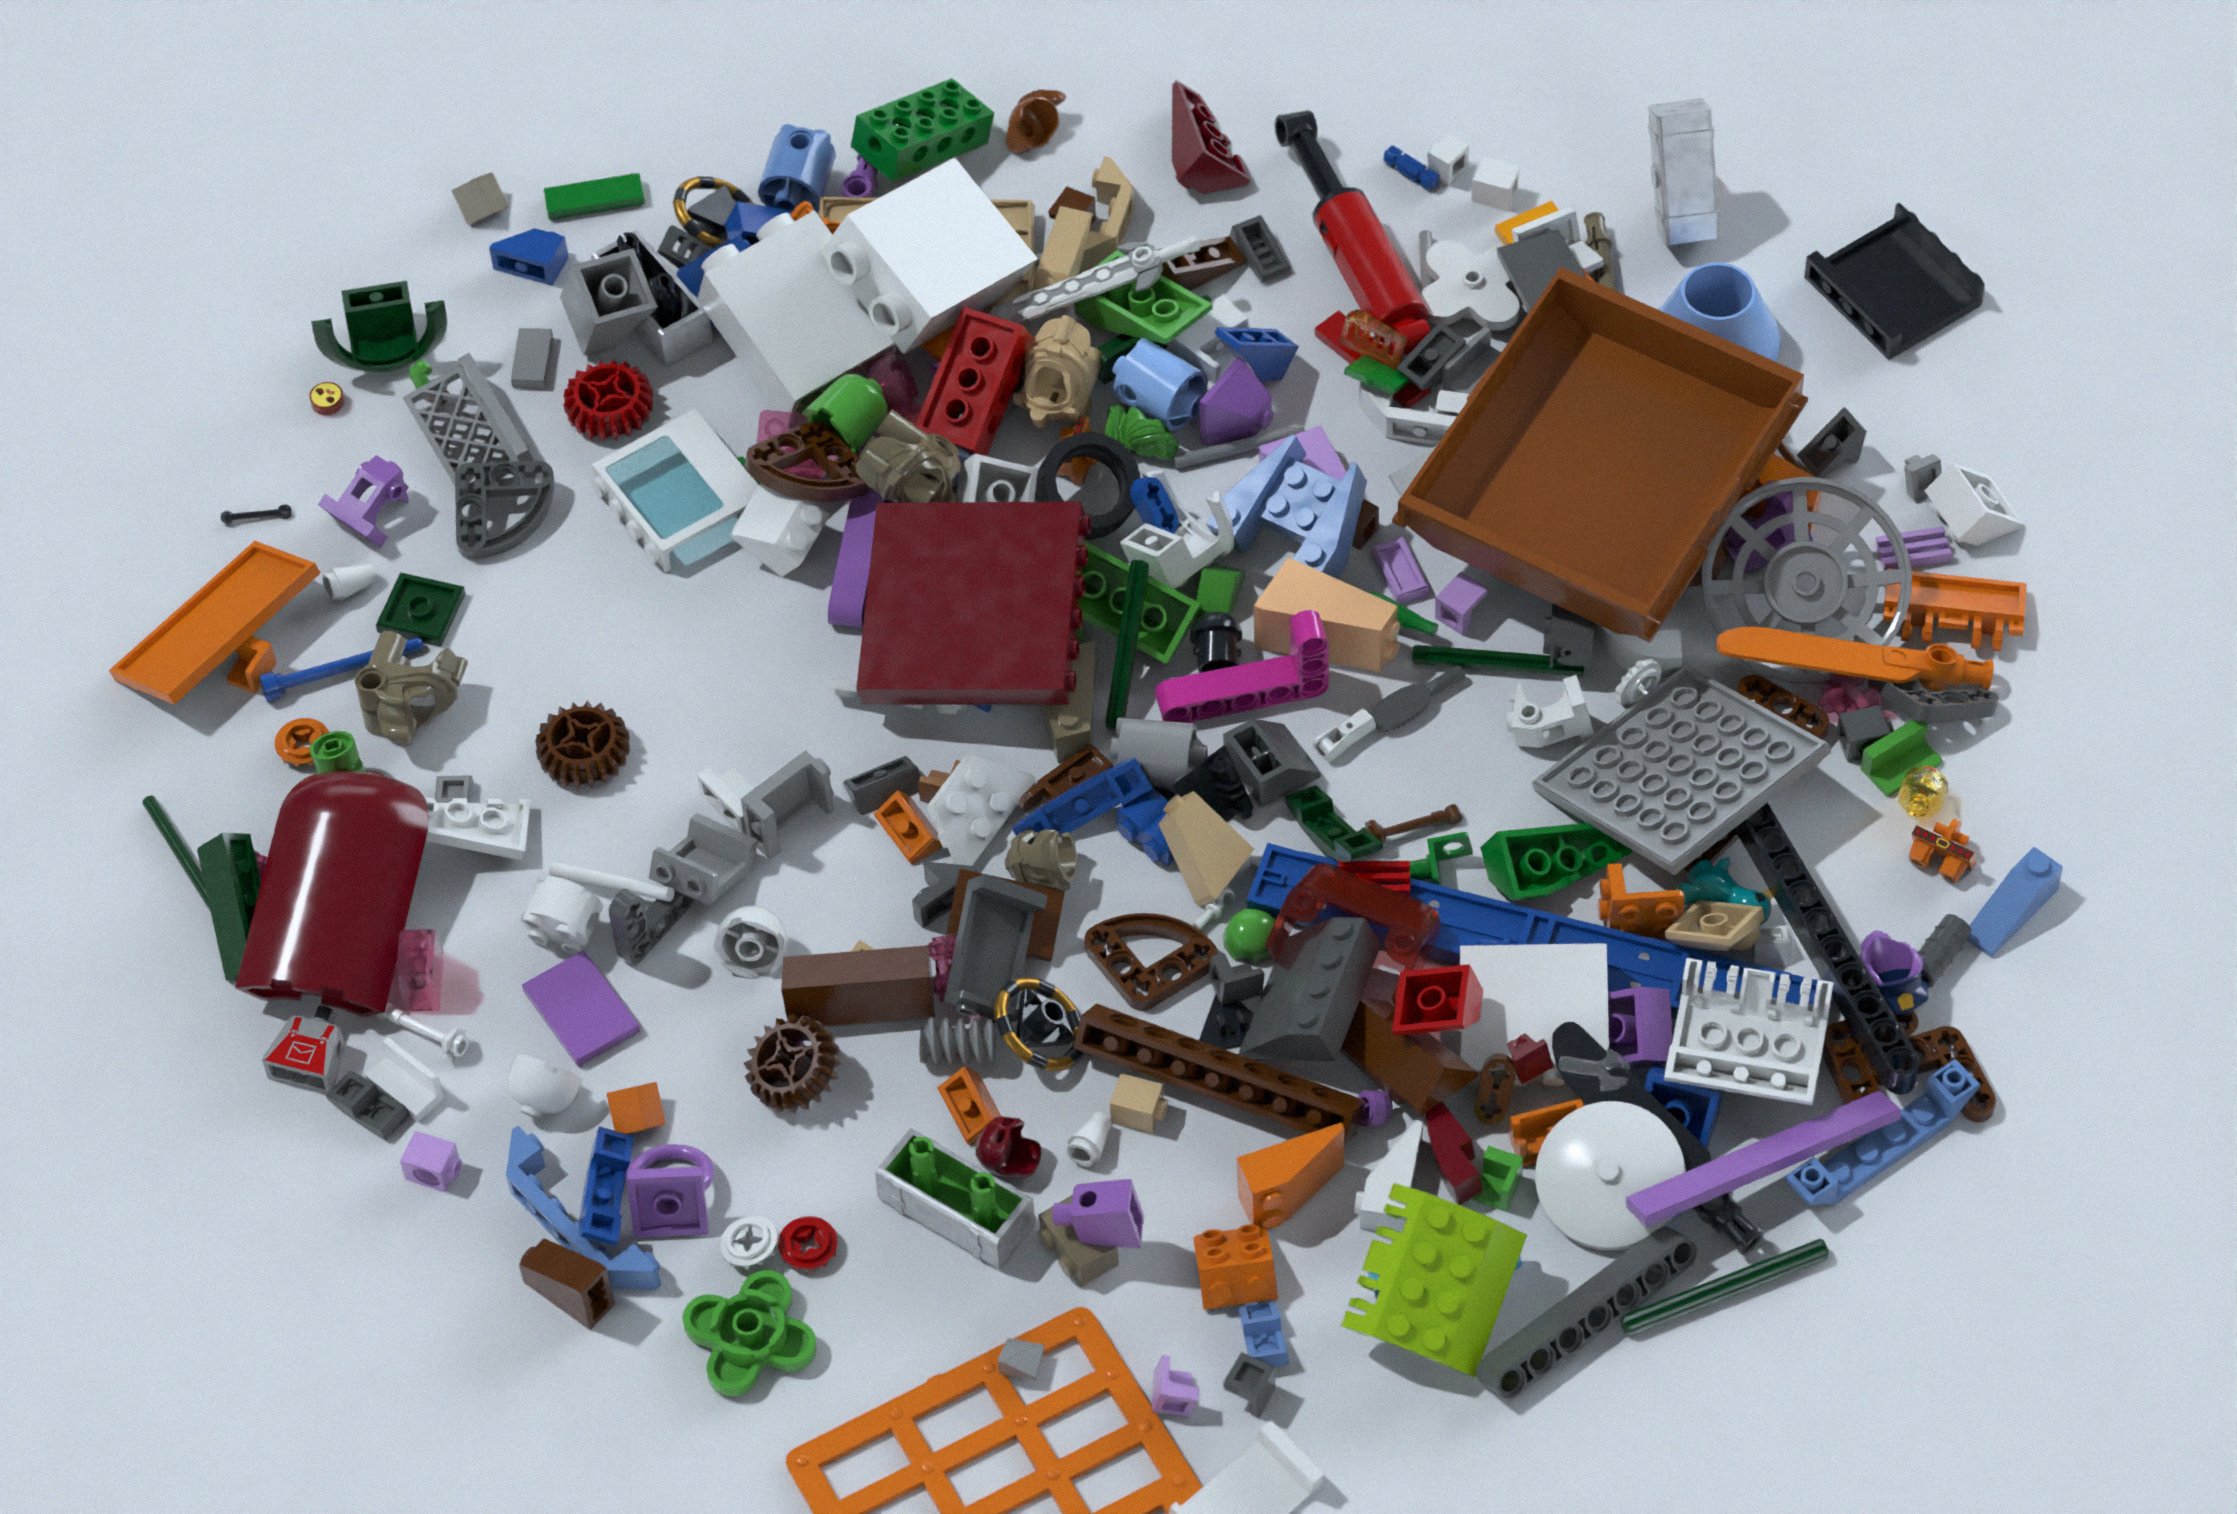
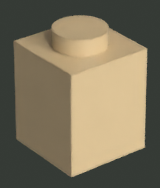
(1138, 1103)

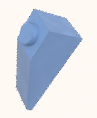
(2015, 901)

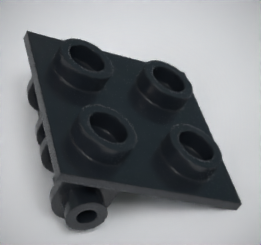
(1218, 785)

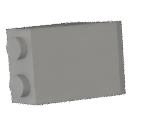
(606, 300)

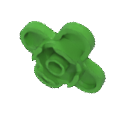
(749, 1333)

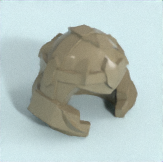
(1043, 859)

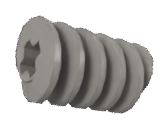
(957, 1041)

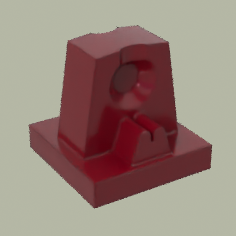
(1529, 1057)

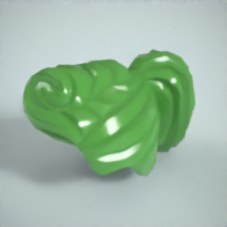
(1140, 434)

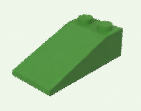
(1151, 314)

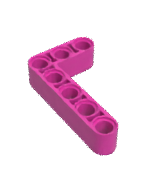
(1254, 684)

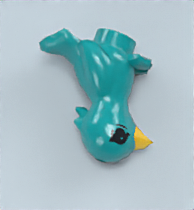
(1717, 885)

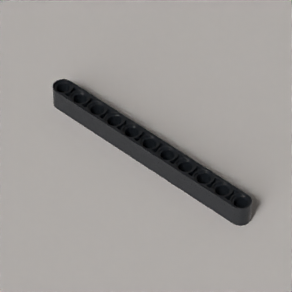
(1778, 858)

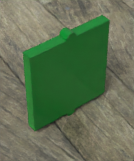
(1376, 375)

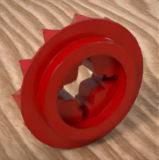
(801, 1231)

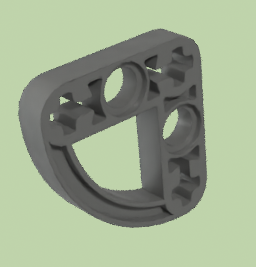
(486, 486)

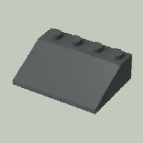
(1313, 992)

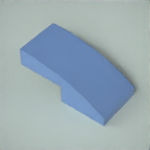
(1263, 1332)

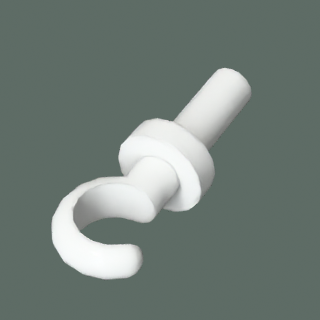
(1214, 910)

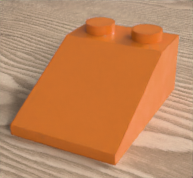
(1287, 1175)

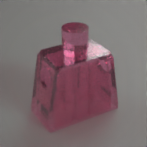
(422, 957)

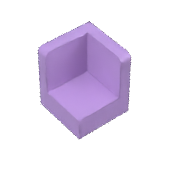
(1457, 600)
(1173, 1390)

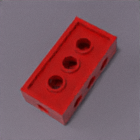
(961, 367)

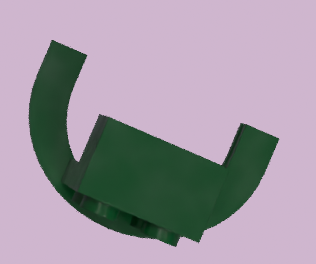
(381, 329)

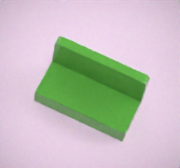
(1897, 753)

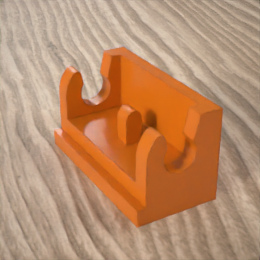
(1531, 1128)

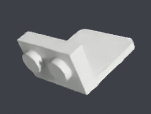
(1566, 222)

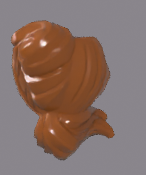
(1034, 120)

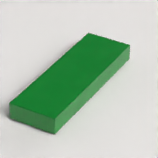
(594, 196)

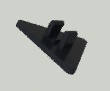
(1226, 1024)

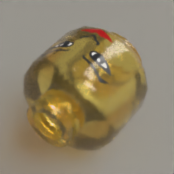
(1923, 789)

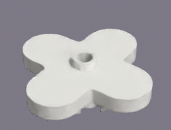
(1468, 287)

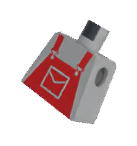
(307, 1052)

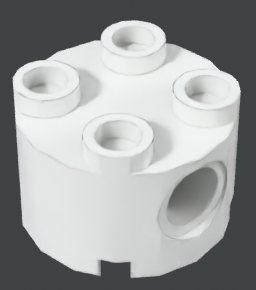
(561, 914)

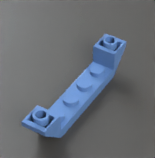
(1874, 1152)
(626, 1271)

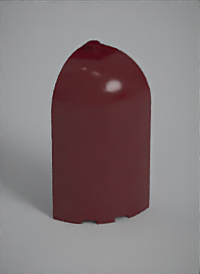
(336, 891)

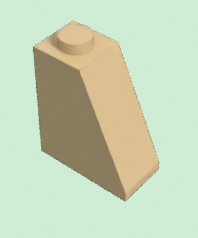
(1202, 846)

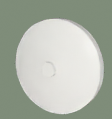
(1596, 1162)

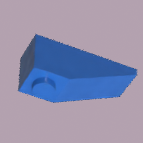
(1262, 349)

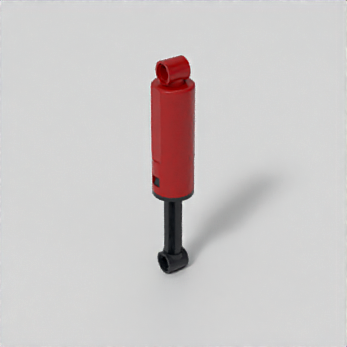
(1356, 238)

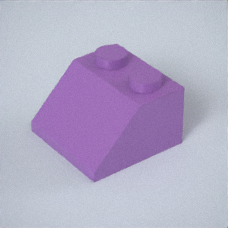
(1640, 1025)

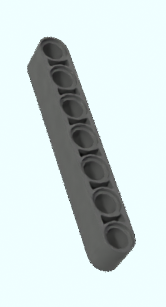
(1587, 1312)

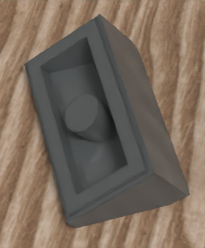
(877, 785)

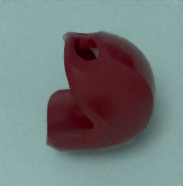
(1005, 1151)

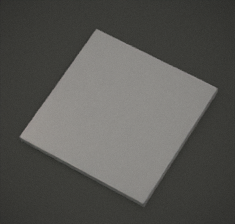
(1681, 768)

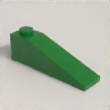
(1546, 859)

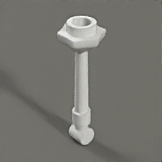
(453, 1042)

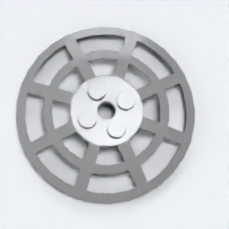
(1811, 559)

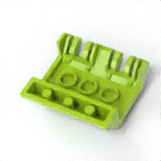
(1436, 1279)

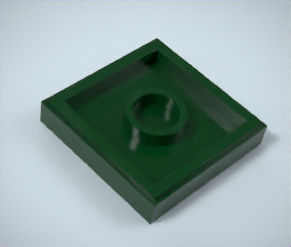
(421, 608)

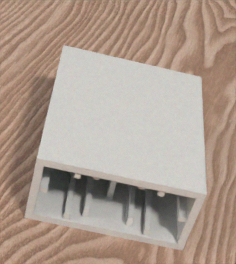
(927, 255)
(789, 313)

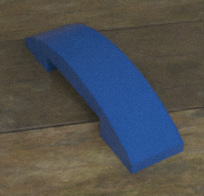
(1088, 799)
(604, 1186)

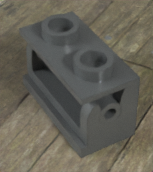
(1568, 638)

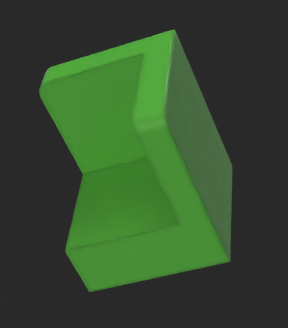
(1499, 1178)

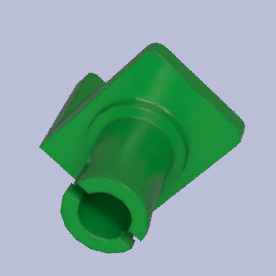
(1429, 867)

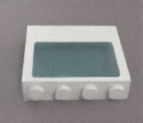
(673, 485)

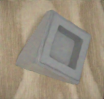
(1020, 1358)

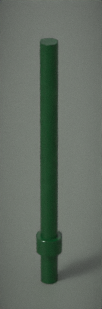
(176, 845)

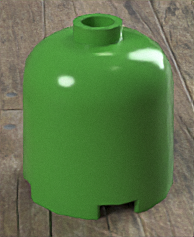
(851, 409)

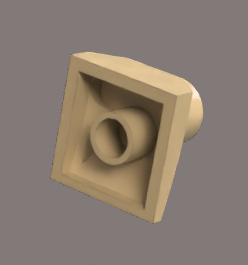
(1717, 926)

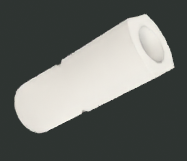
(1346, 732)

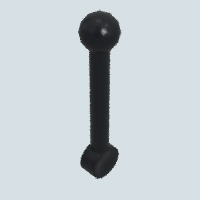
(284, 512)

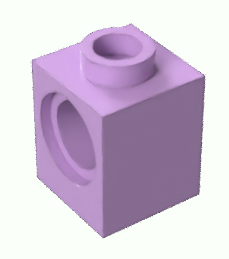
(431, 1161)

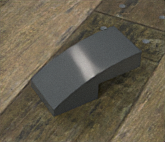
(366, 1105)

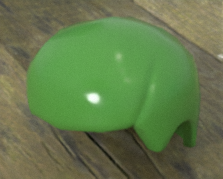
(1247, 935)

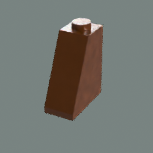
(568, 1281)

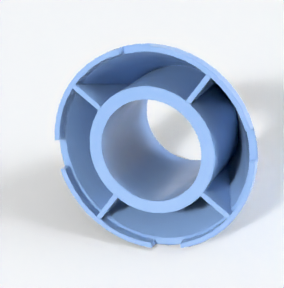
(1727, 305)

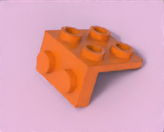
(1637, 913)
(1235, 1266)

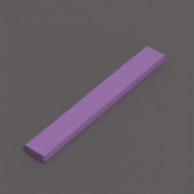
(1762, 1158)

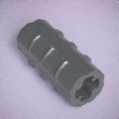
(1943, 946)

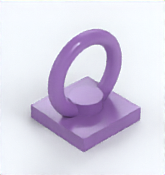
(669, 1198)

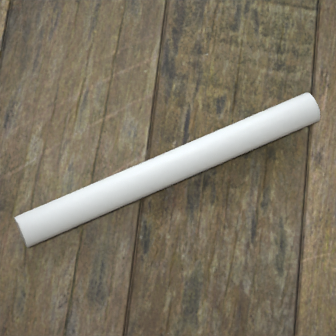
(611, 881)

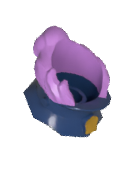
(1895, 971)

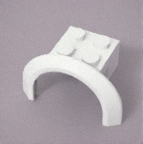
(1180, 555)

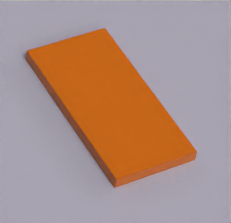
(214, 622)

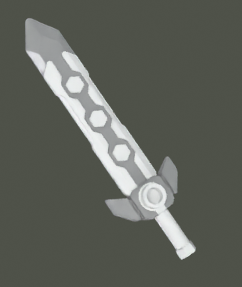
(1139, 264)

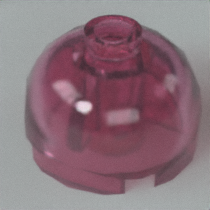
(896, 383)

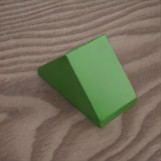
(1219, 588)

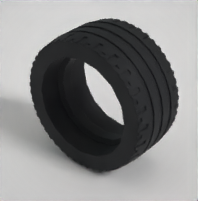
(1108, 452)

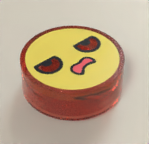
(326, 398)

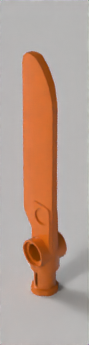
(1934, 668)

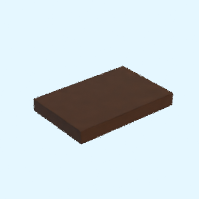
(1044, 923)

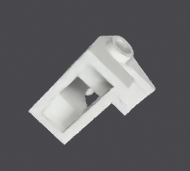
(1550, 723)

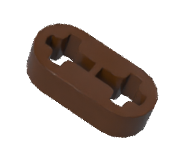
(1487, 1087)

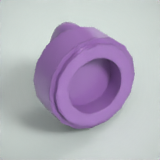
(1376, 1109)

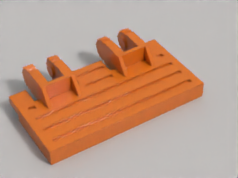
(1956, 602)

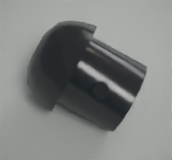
(1216, 641)

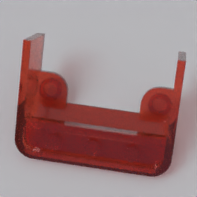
(1410, 922)

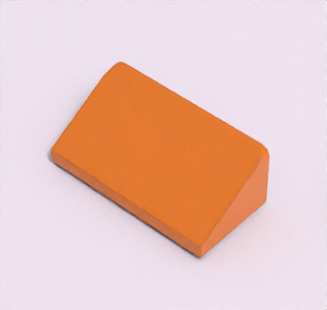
(908, 827)
(968, 1102)

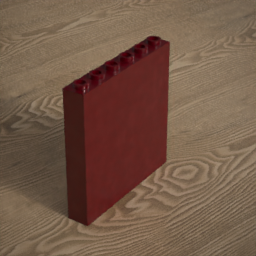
(973, 603)

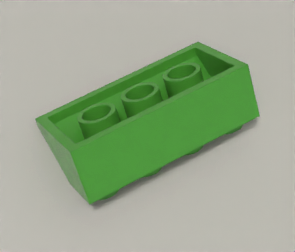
(1165, 612)

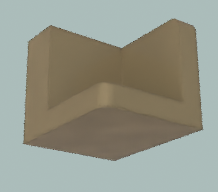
(480, 198)

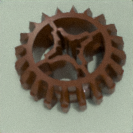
(582, 750)
(804, 1067)

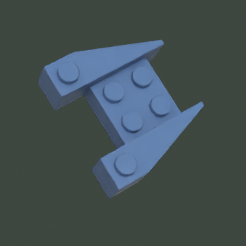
(1299, 505)

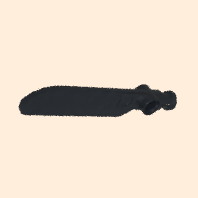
(1575, 1042)

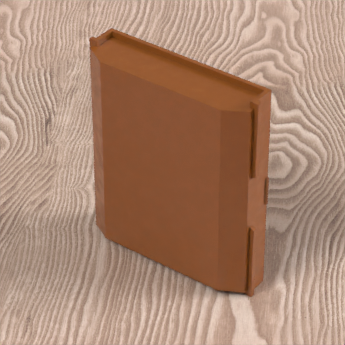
(1602, 455)

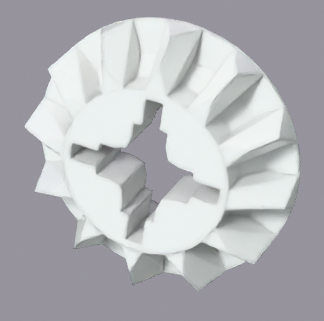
(1638, 682)
(740, 1233)

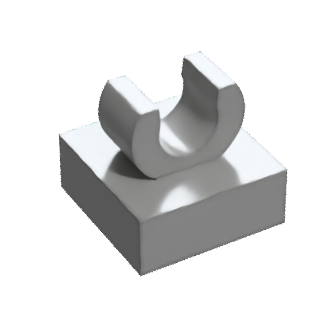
(1921, 473)

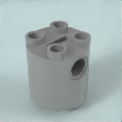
(1160, 747)

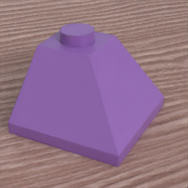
(1234, 407)

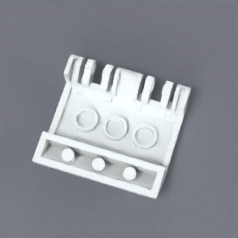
(1747, 1037)

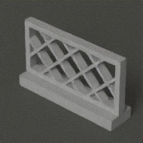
(488, 406)

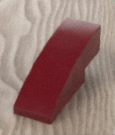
(1453, 1154)

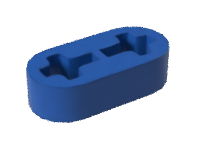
(1154, 504)

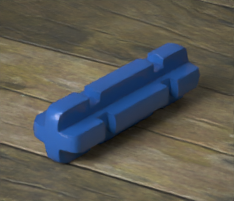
(1411, 167)

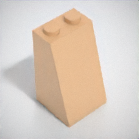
(1356, 623)

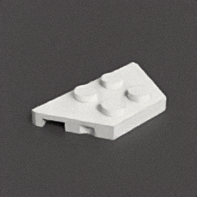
(975, 805)

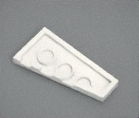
(480, 827)

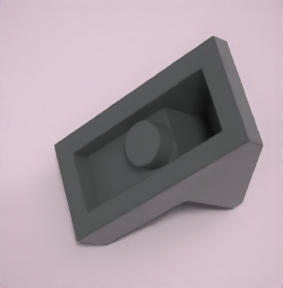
(1427, 360)
(1837, 440)
(938, 898)

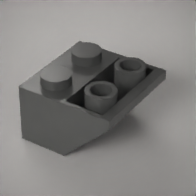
(1269, 760)

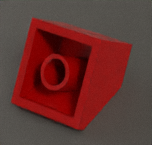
(1437, 1000)

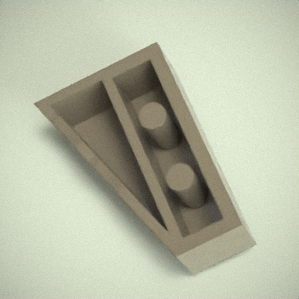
(1072, 724)

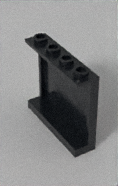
(1896, 283)

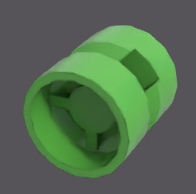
(336, 753)

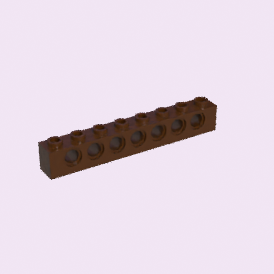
(1216, 1072)

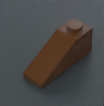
(1212, 261)

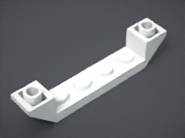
(1402, 422)

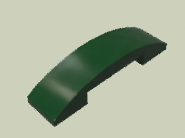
(1326, 829)

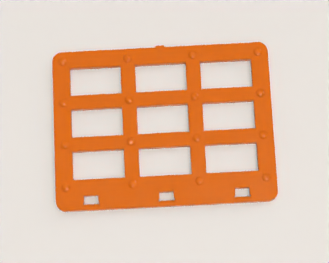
(1018, 1423)

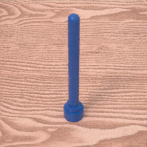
(275, 684)

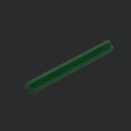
(1127, 642)
(1492, 660)

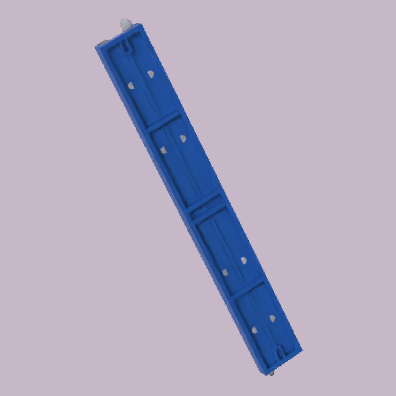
(1469, 917)

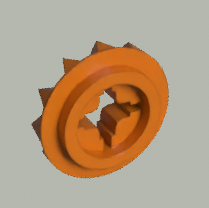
(298, 730)

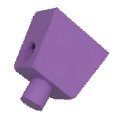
(1103, 1214)

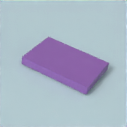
(580, 1008)

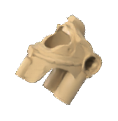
(1059, 373)

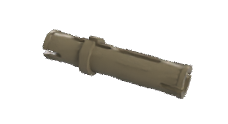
(1601, 244)

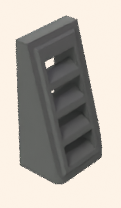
(1258, 227)
(687, 242)

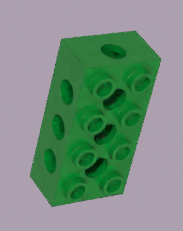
(922, 129)

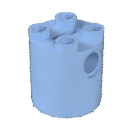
(1159, 384)

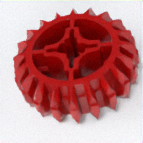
(612, 409)

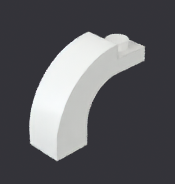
(1629, 649)

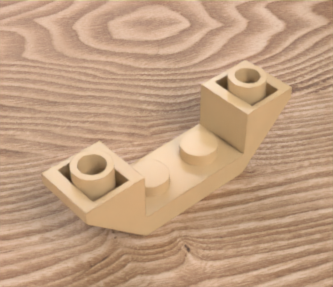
(1118, 192)

